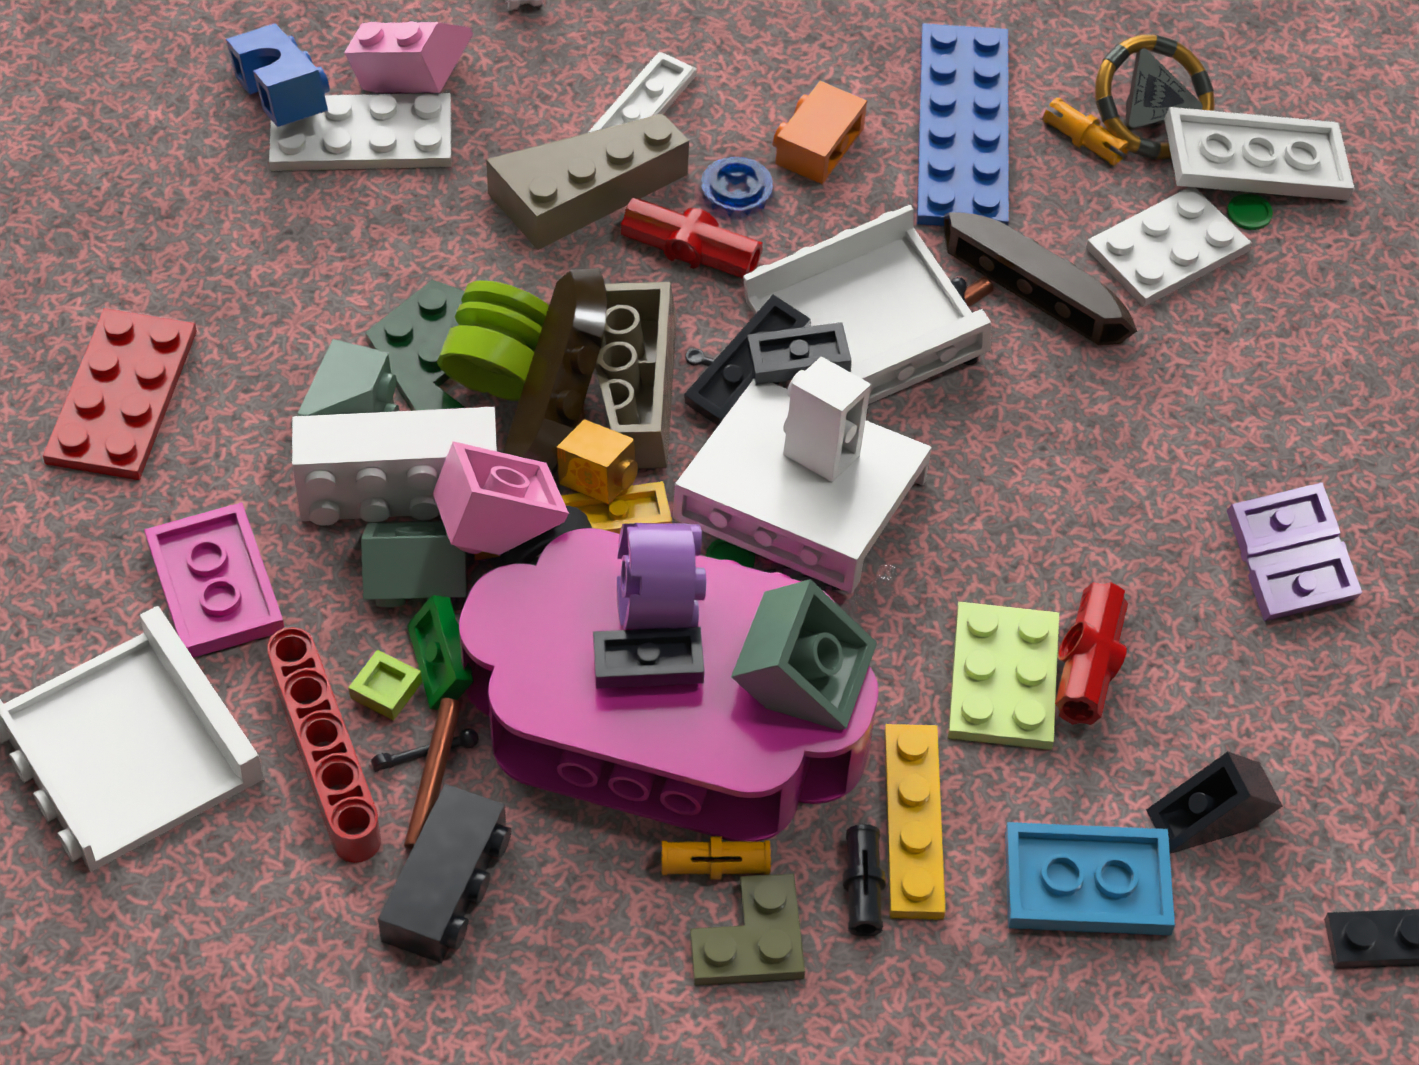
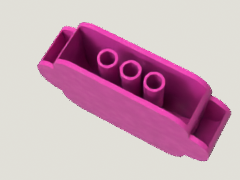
(663, 752)

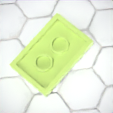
(1004, 675)

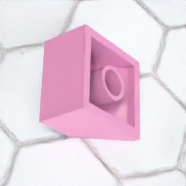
(406, 55)
(495, 499)

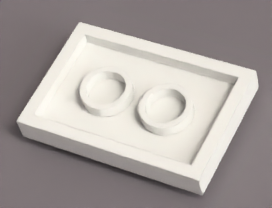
(1168, 246)

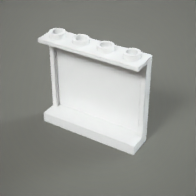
(890, 295)
(782, 511)
(128, 745)

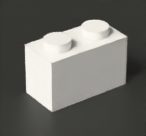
(825, 418)

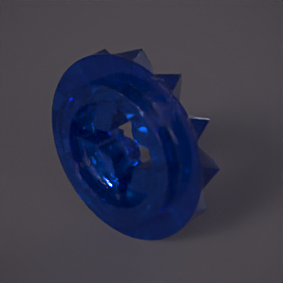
(736, 170)

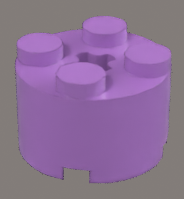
(660, 575)

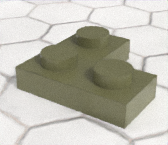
(762, 948)

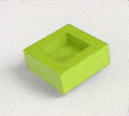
(385, 684)

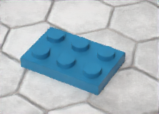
(1088, 878)

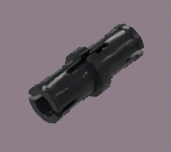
(864, 910)

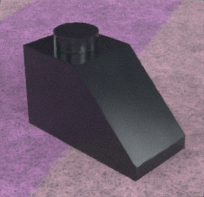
(1216, 803)

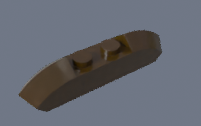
(1038, 277)
(560, 367)

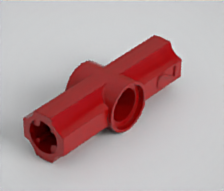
(691, 237)
(1091, 653)

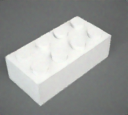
(379, 461)

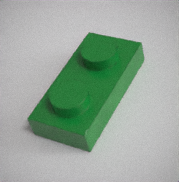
(438, 651)

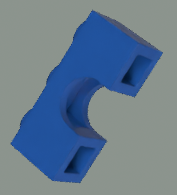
(280, 72)

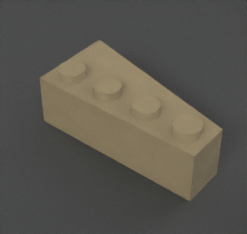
(586, 176)
(639, 366)

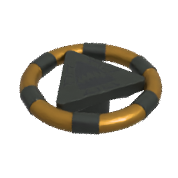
(1151, 90)

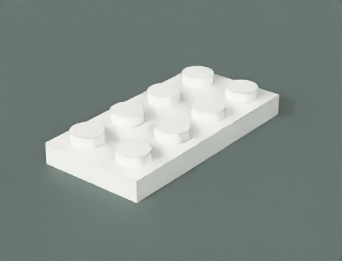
(367, 134)
(1258, 154)

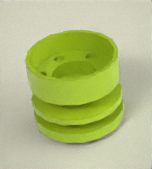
(493, 338)

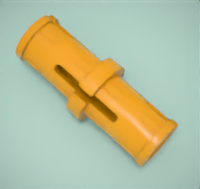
(1085, 131)
(754, 857)

